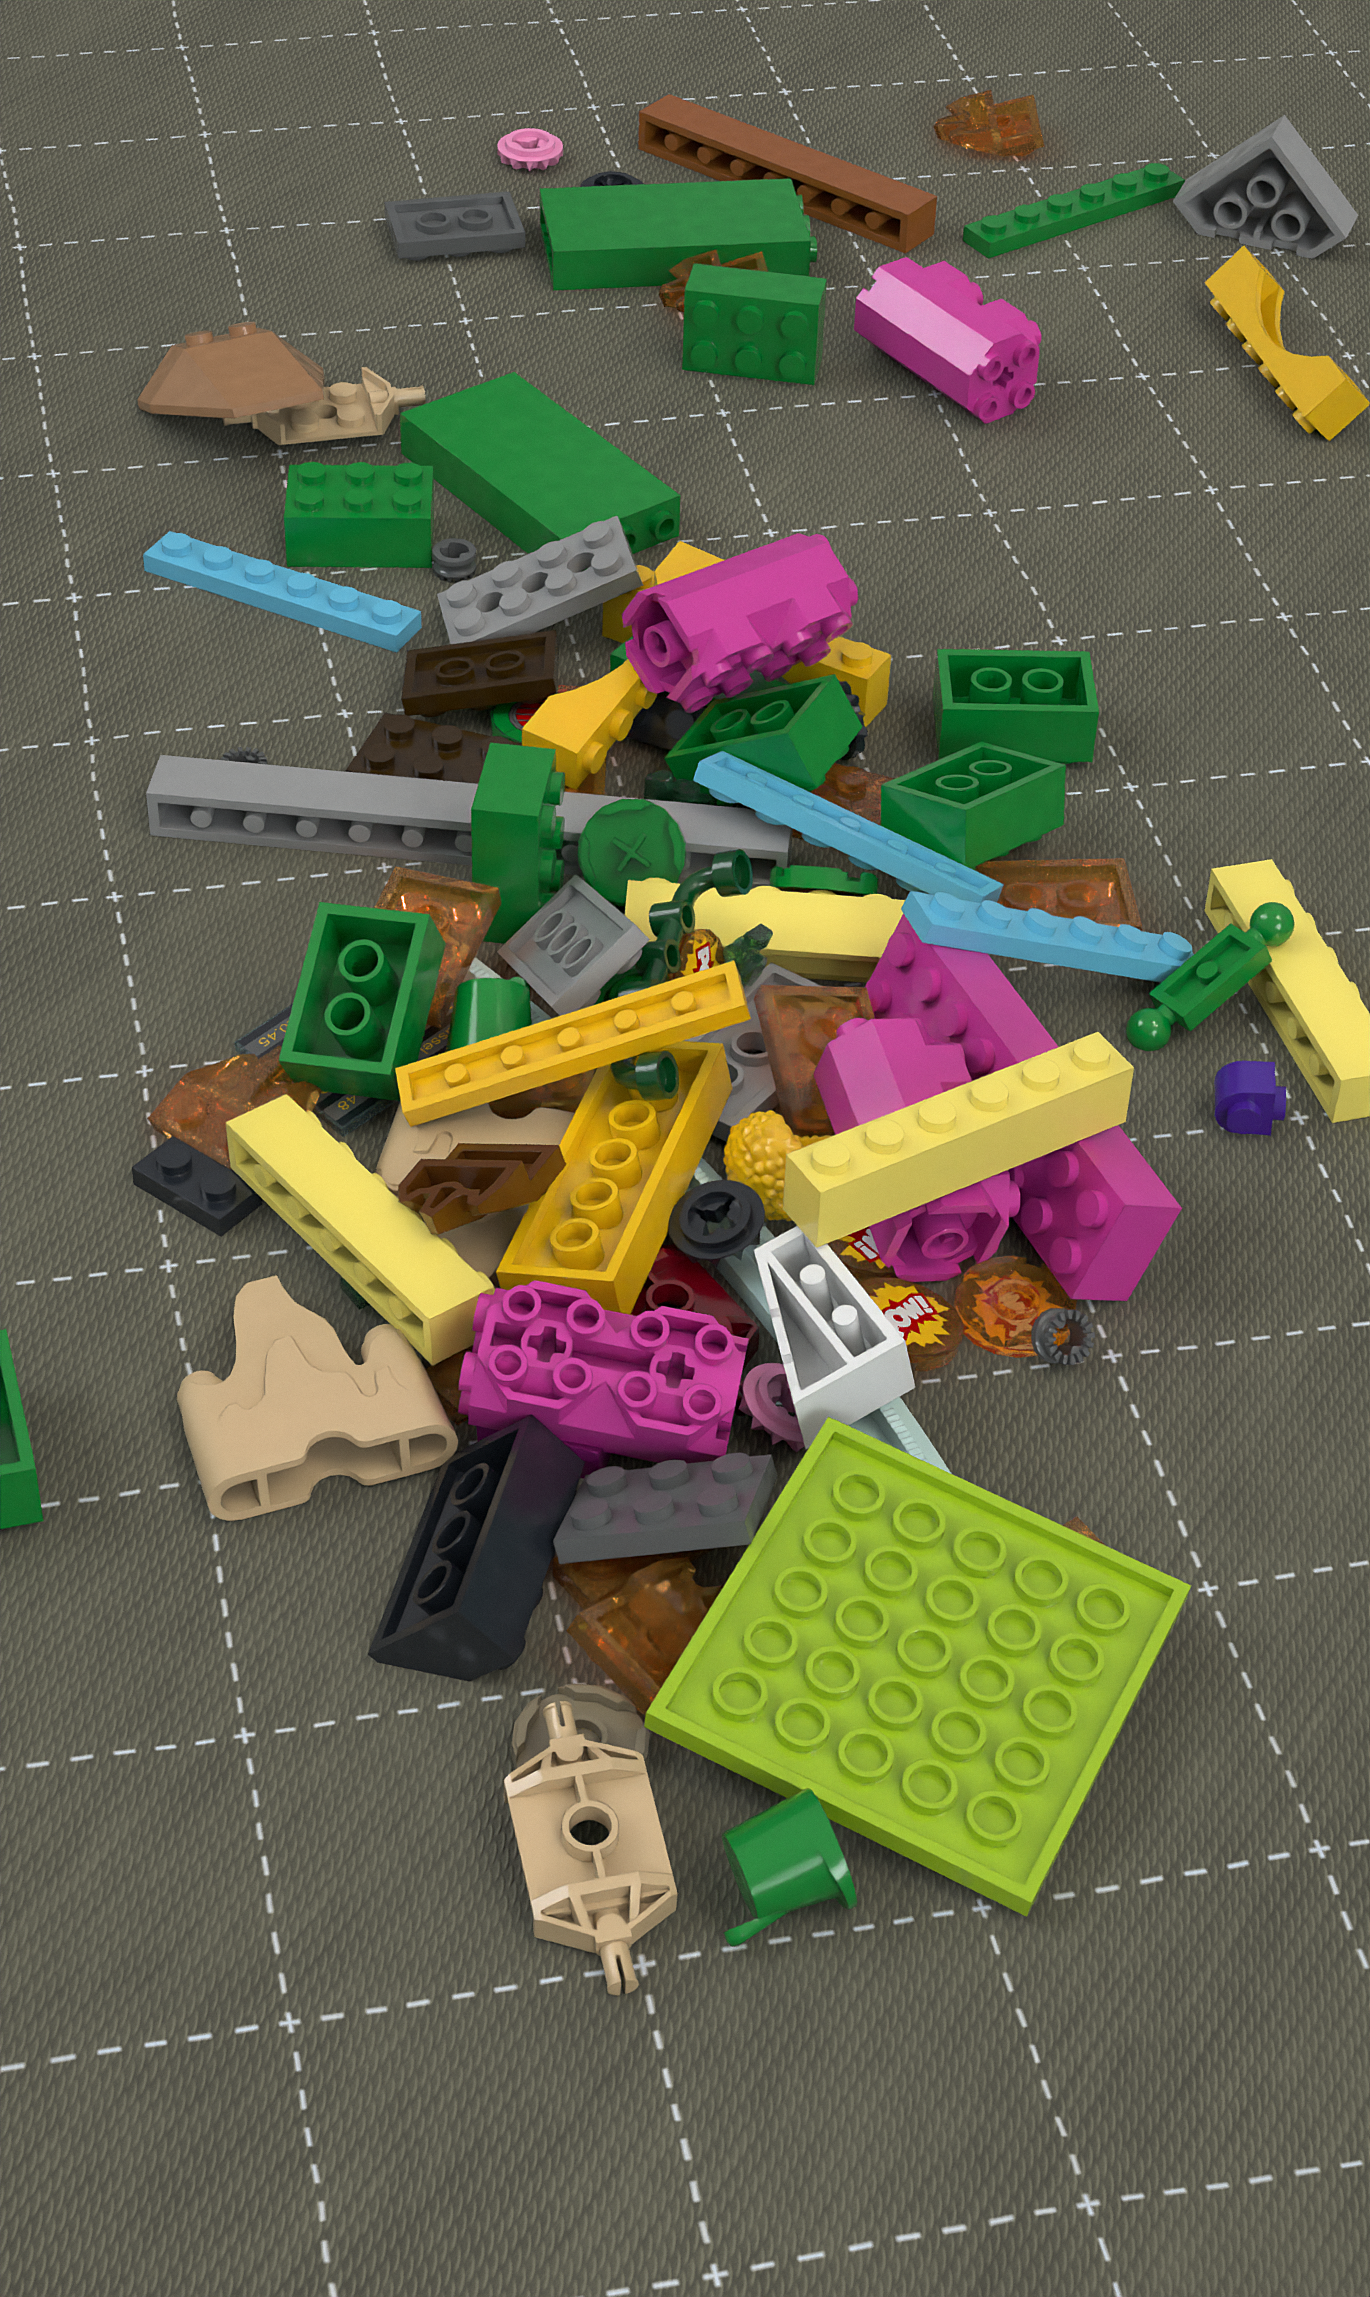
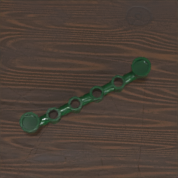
(732, 875)

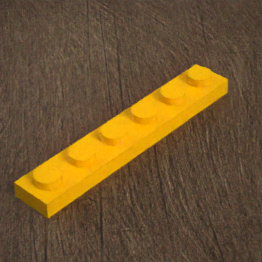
(572, 1043)

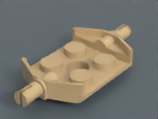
(344, 413)
(597, 1893)

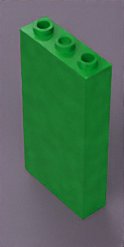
(643, 230)
(535, 466)

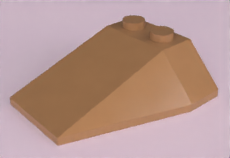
(232, 375)

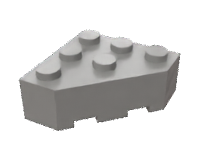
(1268, 195)

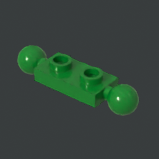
(1210, 977)

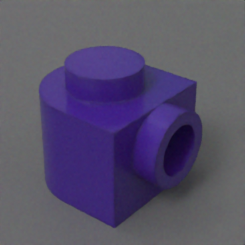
(1248, 1097)

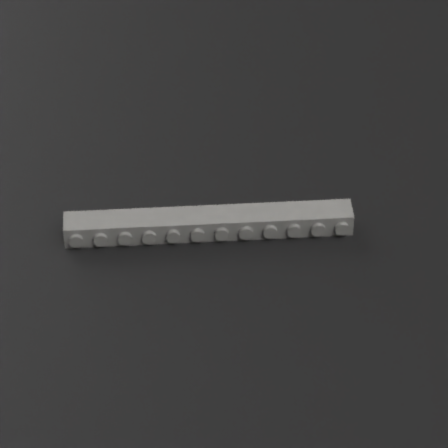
(403, 815)

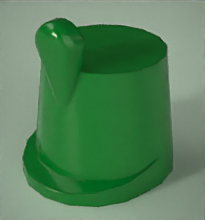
(488, 1009)
(786, 1863)

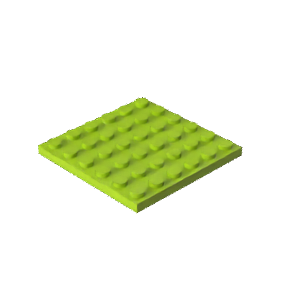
(921, 1663)

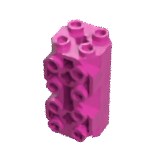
(945, 336)
(740, 617)
(887, 1067)
(603, 1377)

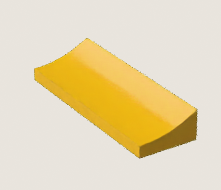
(620, 1181)

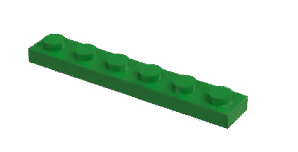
(1072, 210)

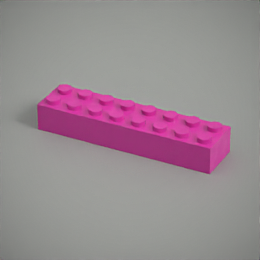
(1086, 1207)

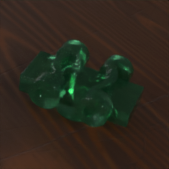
(661, 787)
(747, 955)

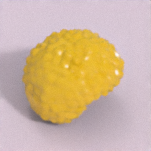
(757, 1157)

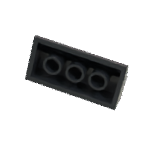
(480, 1555)

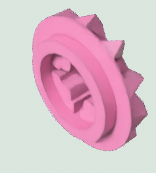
(530, 149)
(760, 1392)

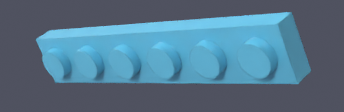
(283, 591)
(833, 826)
(1043, 937)

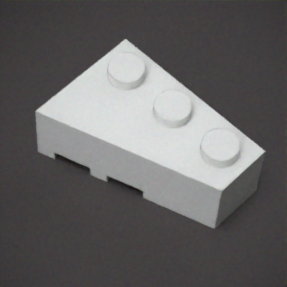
(830, 1335)

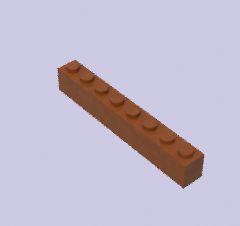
(829, 186)

